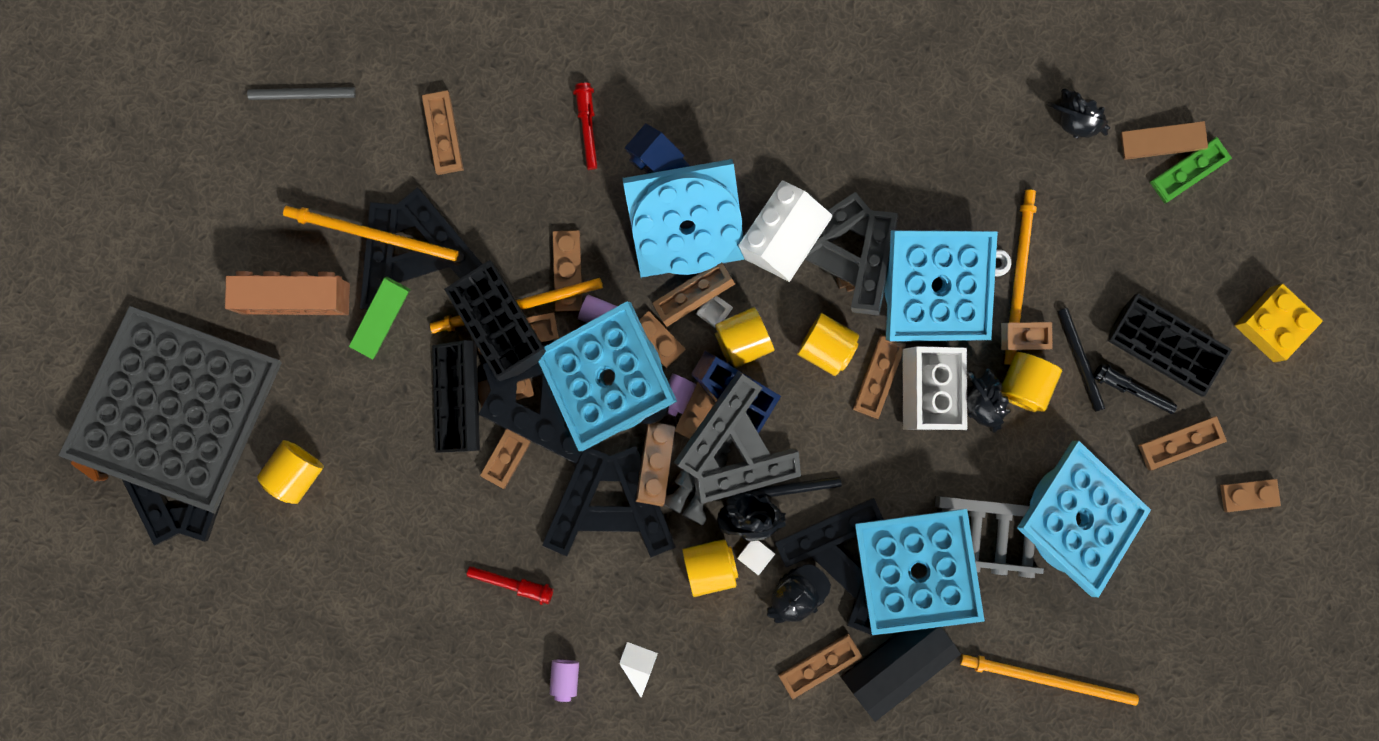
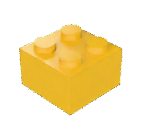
(1278, 323)

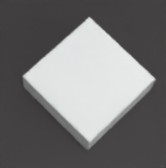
(714, 311)
(756, 556)

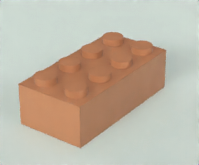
(287, 294)

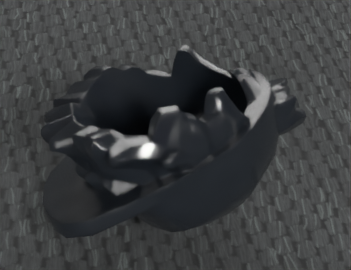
(1079, 116)
(986, 401)
(750, 517)
(799, 594)

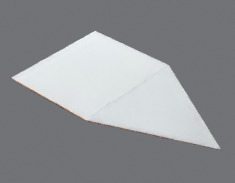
(637, 665)

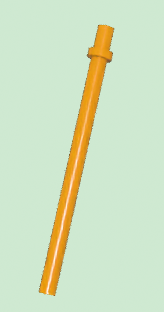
(303, 216)
(1021, 264)
(450, 323)
(981, 664)

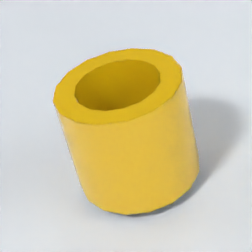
(743, 338)
(829, 345)
(1030, 382)
(289, 472)
(710, 567)

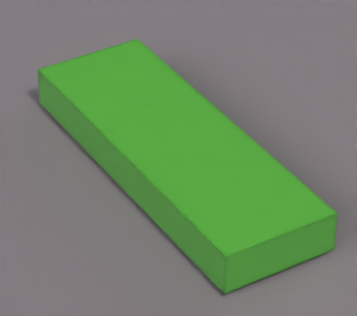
(1190, 170)
(379, 317)

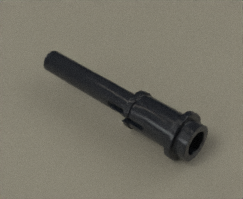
(1123, 383)

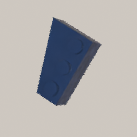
(654, 151)
(716, 375)

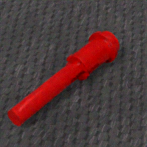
(585, 111)
(523, 588)

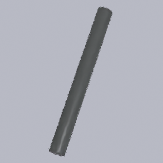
(301, 93)

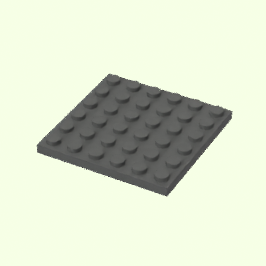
(171, 409)

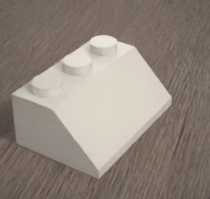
(785, 231)
(934, 388)

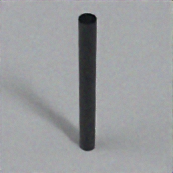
(1081, 359)
(798, 487)

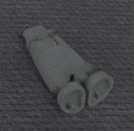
(687, 484)

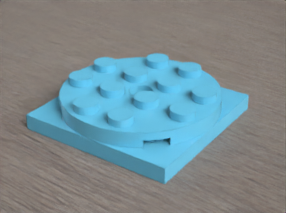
(693, 193)
(967, 274)
(576, 371)
(1107, 514)
(908, 603)

